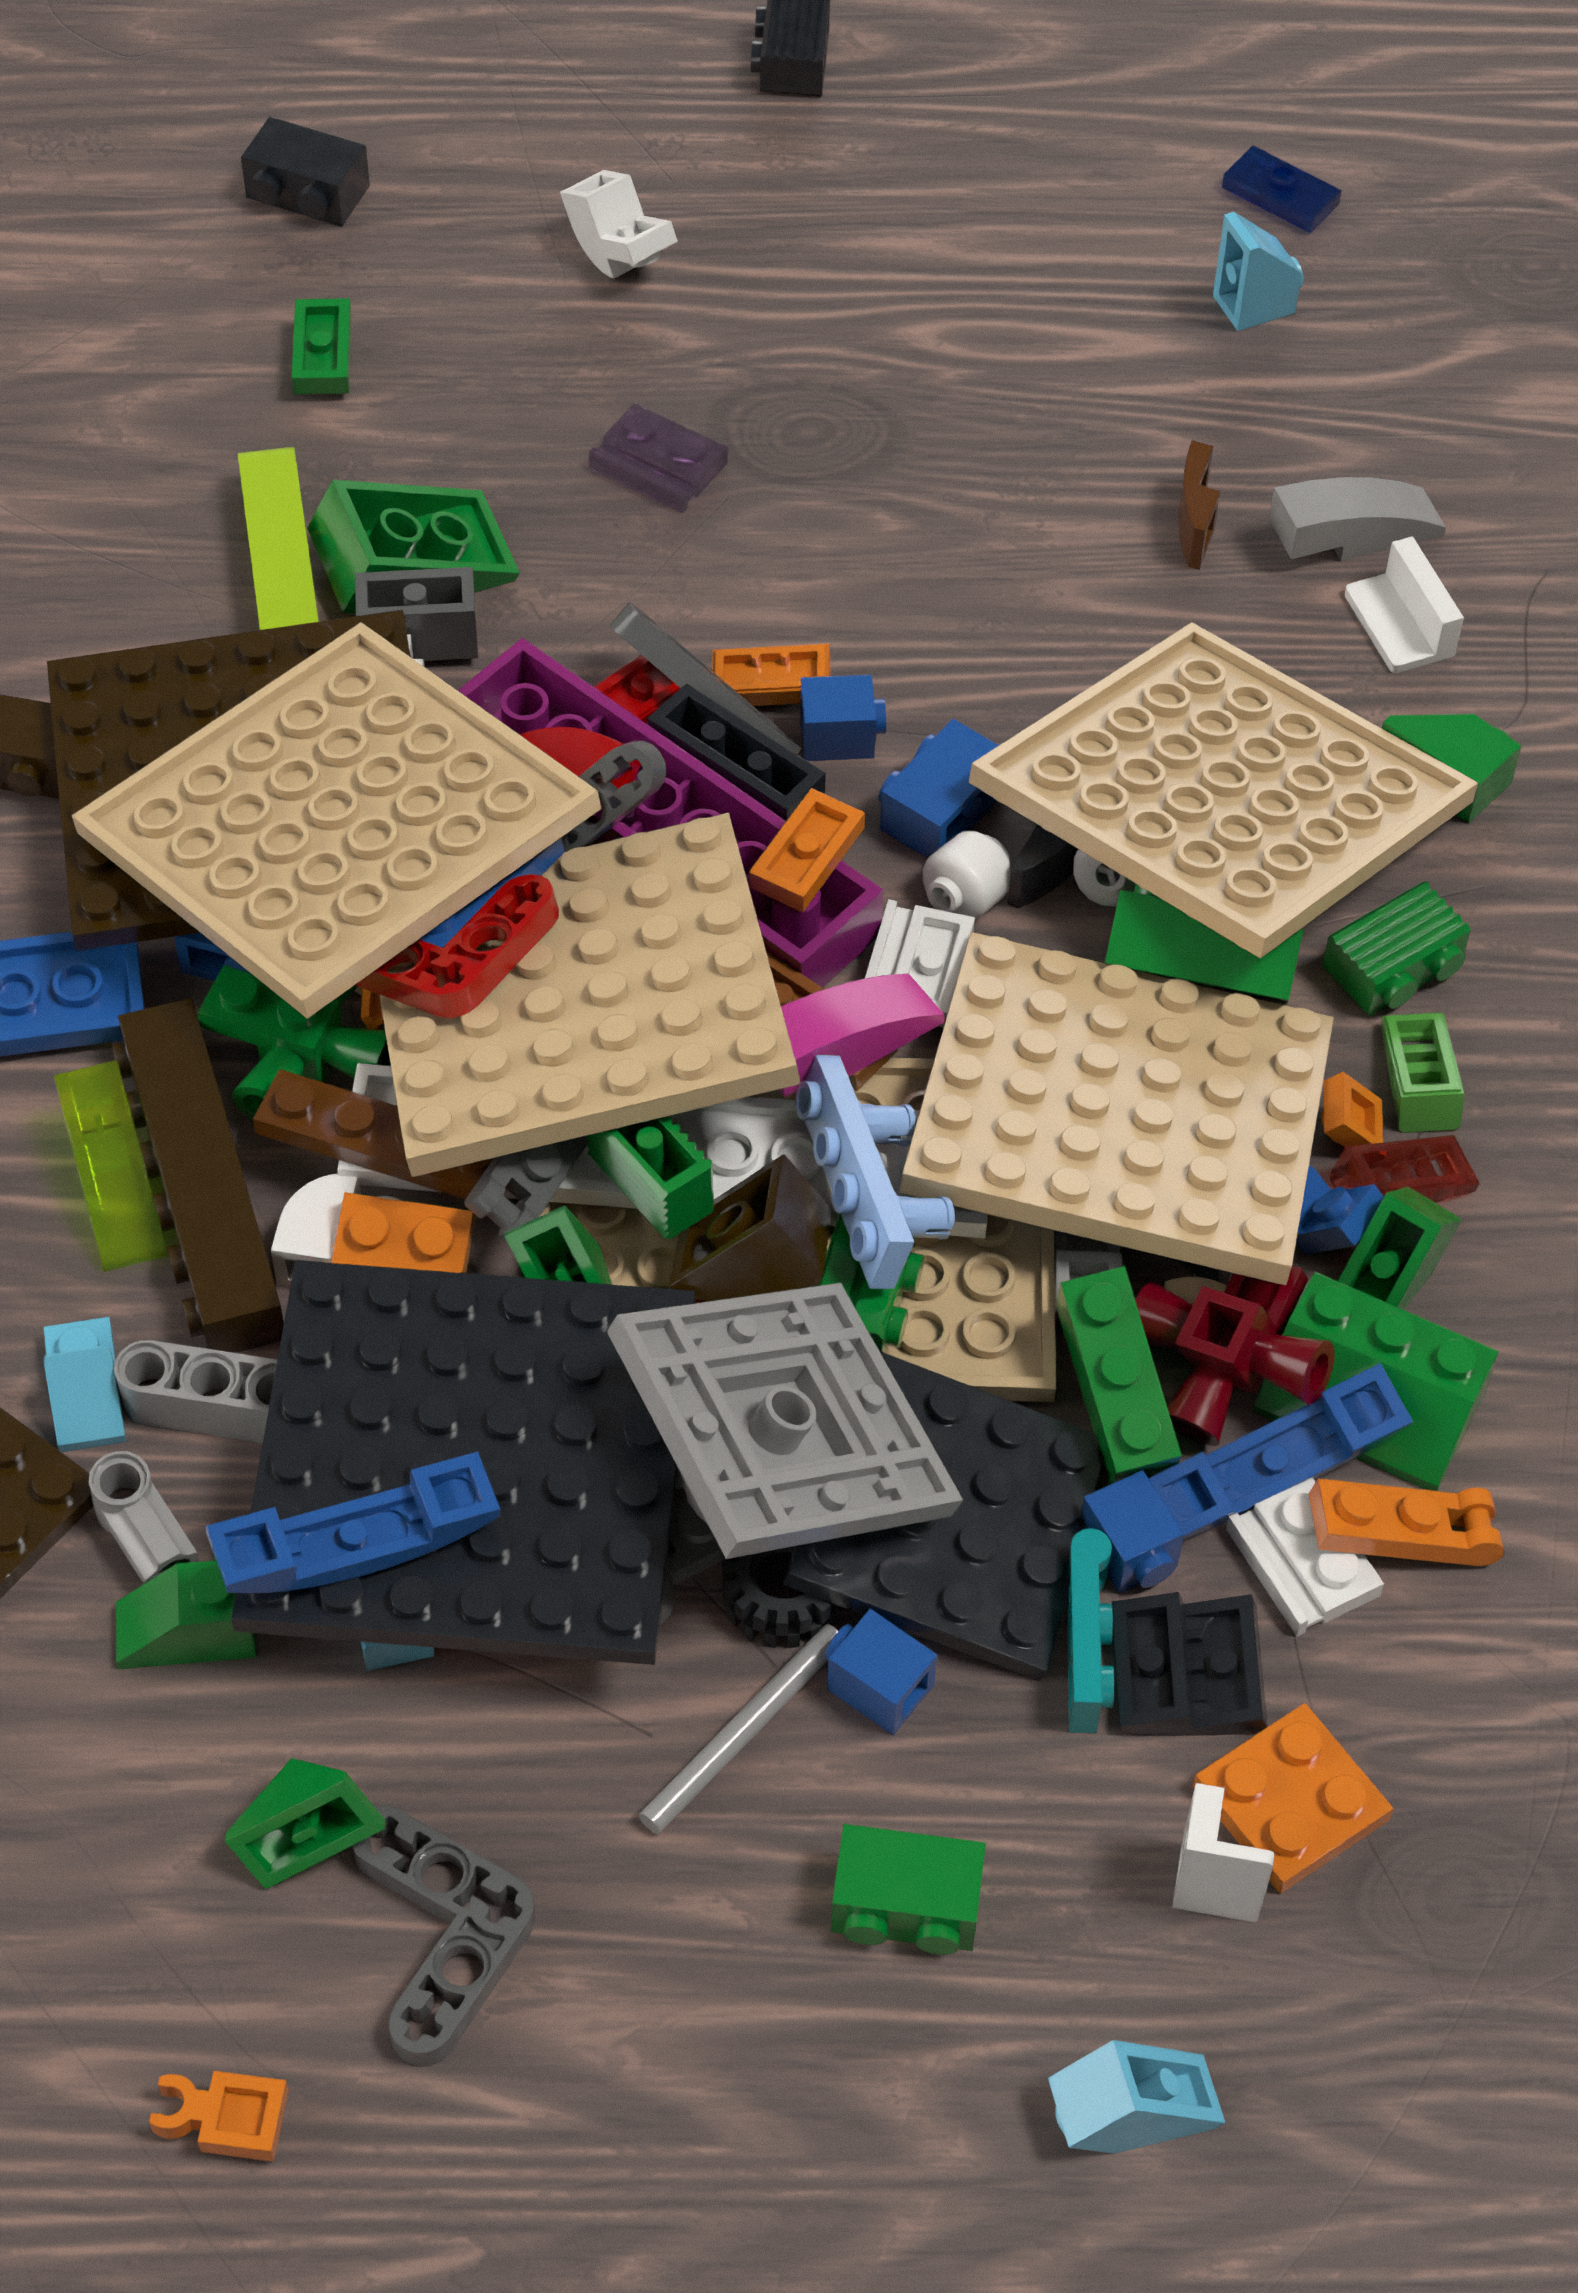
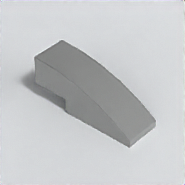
(1351, 516)

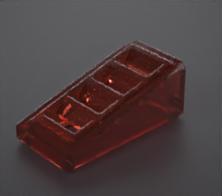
(1368, 1162)

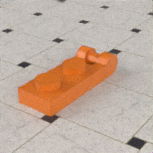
(1405, 1522)

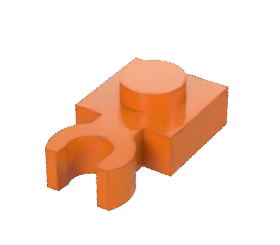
(234, 2118)

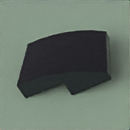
(1189, 1666)

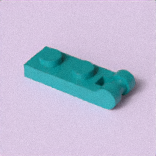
(1087, 1629)

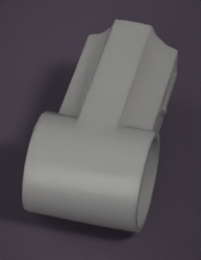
(140, 1522)

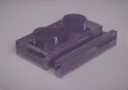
(658, 457)

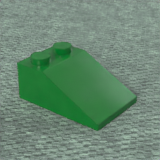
(406, 528)

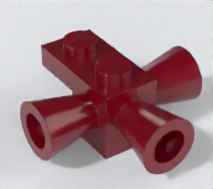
(1233, 1343)

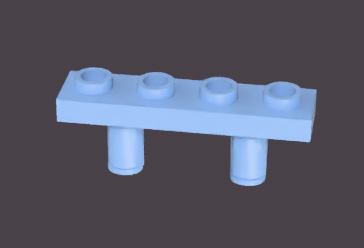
(844, 1145)

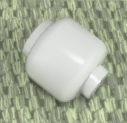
(969, 873)

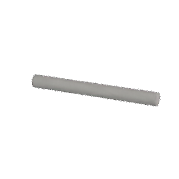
(738, 1732)

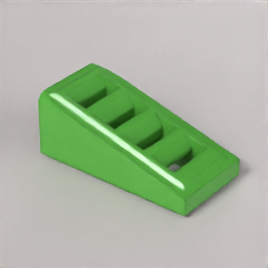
(1422, 1076)

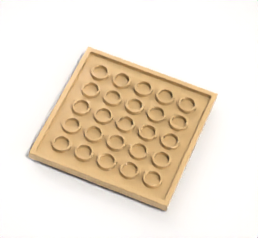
(1224, 787)
(335, 817)
(619, 1016)
(1122, 1108)

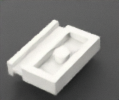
(925, 945)
(1285, 1556)

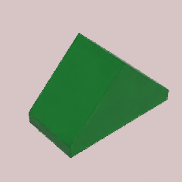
(558, 1249)
(300, 1821)

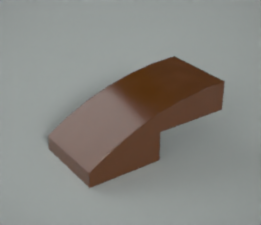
(1197, 505)

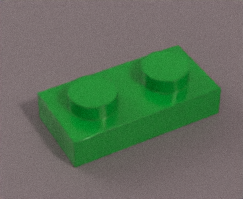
(321, 346)

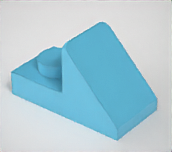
(83, 1384)

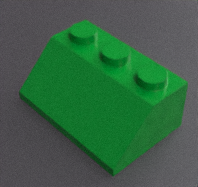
(1431, 1368)

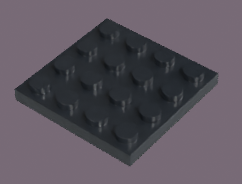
(998, 1566)

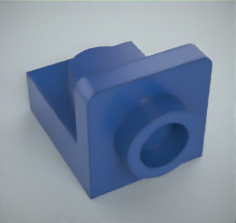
(1334, 1216)

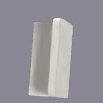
(1407, 610)
(1215, 1874)

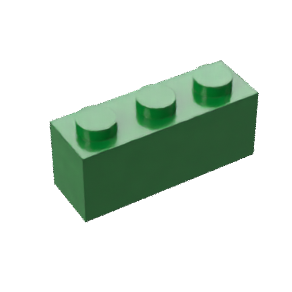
(1168, 943)
(1117, 1374)

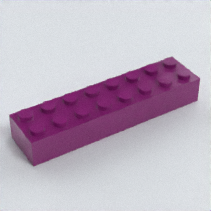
(536, 692)

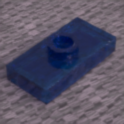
(1281, 188)

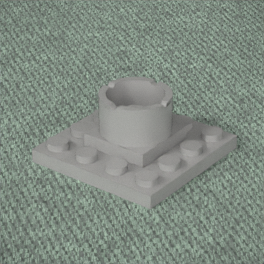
(783, 1419)

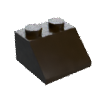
(758, 1239)

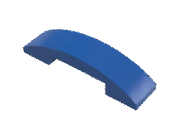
(1283, 1453)
(355, 1536)

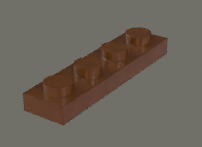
(350, 1130)

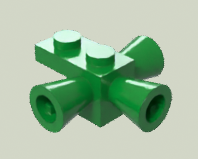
(285, 1039)

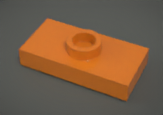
(772, 672)

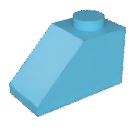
(1254, 275)
(1134, 2097)

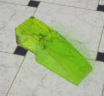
(110, 1165)

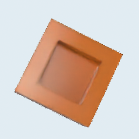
(1351, 1112)

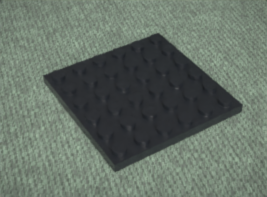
(440, 1365)

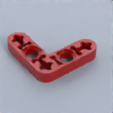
(516, 913)

